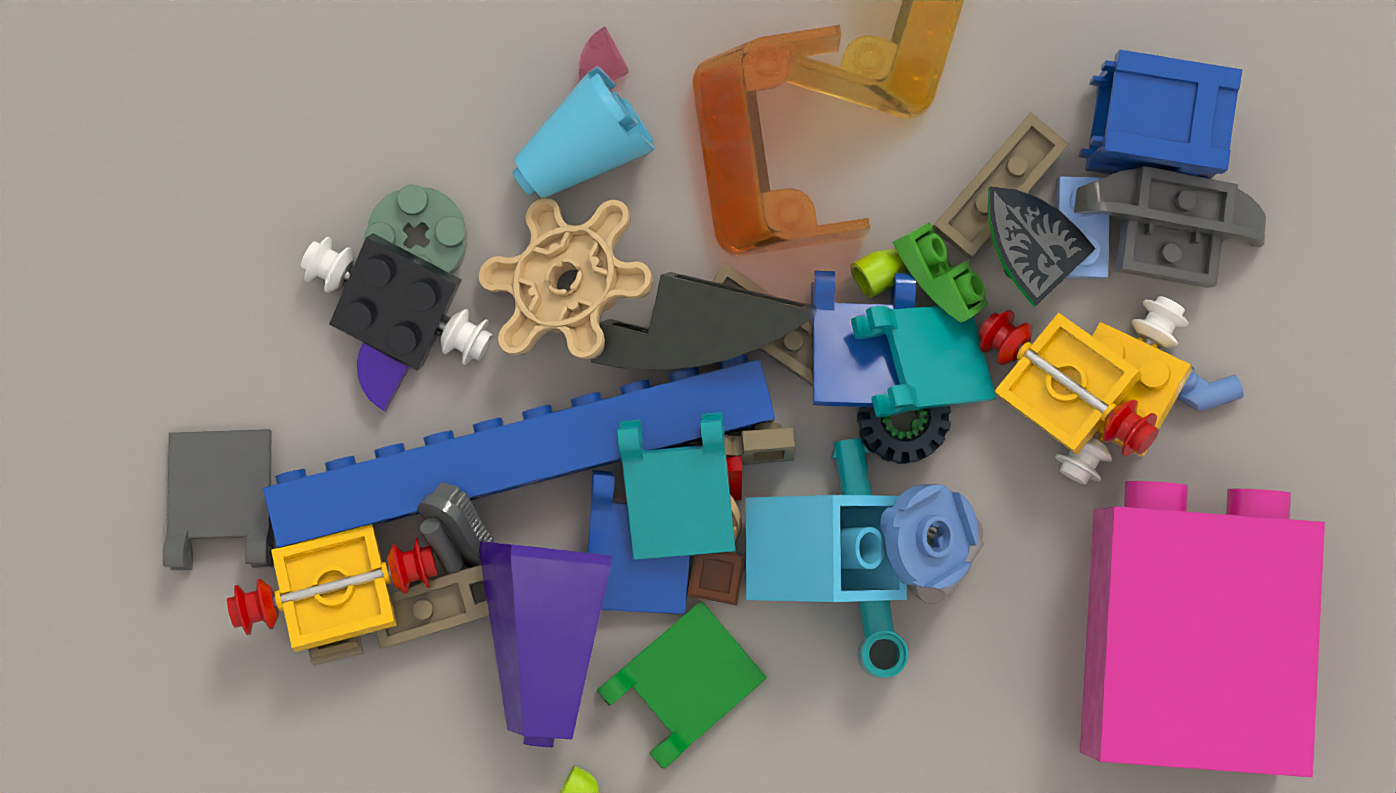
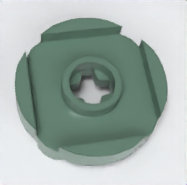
(419, 207)

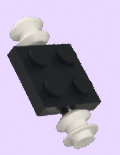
(395, 301)

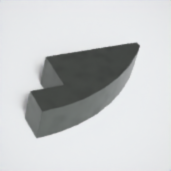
(700, 325)

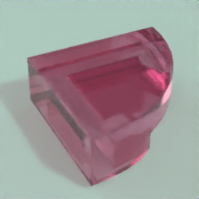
(602, 52)

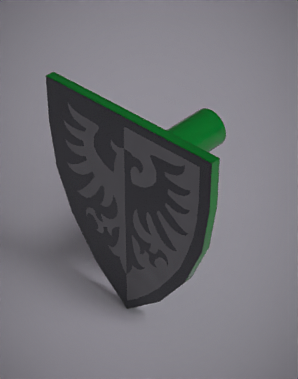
(1034, 241)

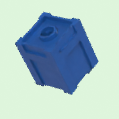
(1162, 115)

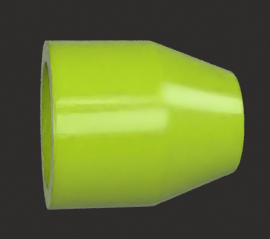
(876, 271)

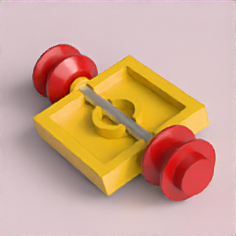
(1068, 383)
(332, 587)

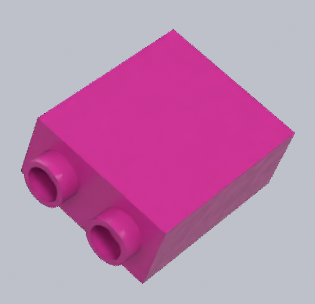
(1203, 633)

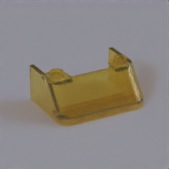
(888, 74)

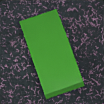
(953, 288)

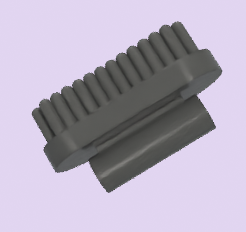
(452, 527)

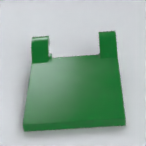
(687, 679)

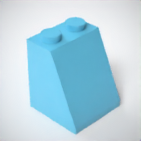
(819, 549)

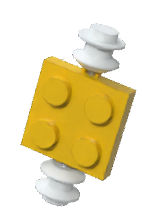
(1155, 390)

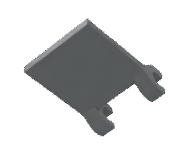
(218, 493)

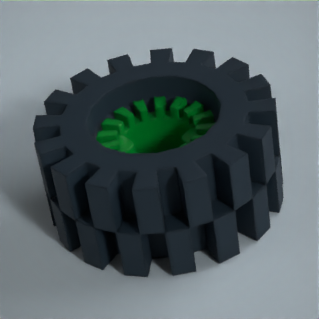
(904, 447)

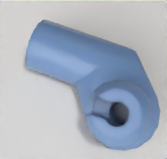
(1204, 395)

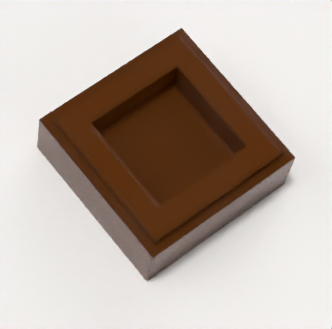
(717, 577)

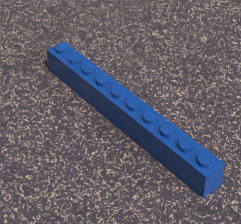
(514, 454)

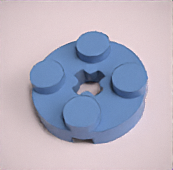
(906, 536)

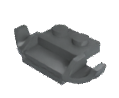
(1172, 221)

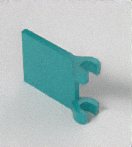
(933, 358)
(677, 494)

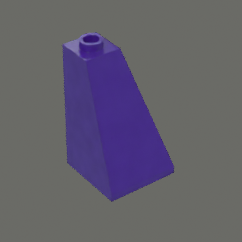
(543, 632)

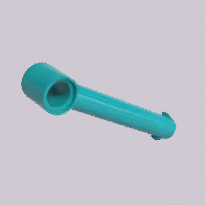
(875, 615)

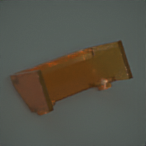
(743, 208)

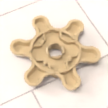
(553, 251)

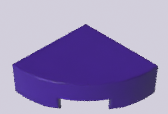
(379, 375)

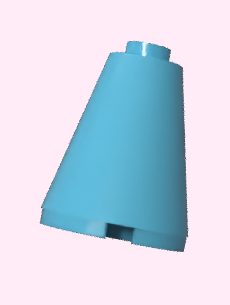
(582, 139)

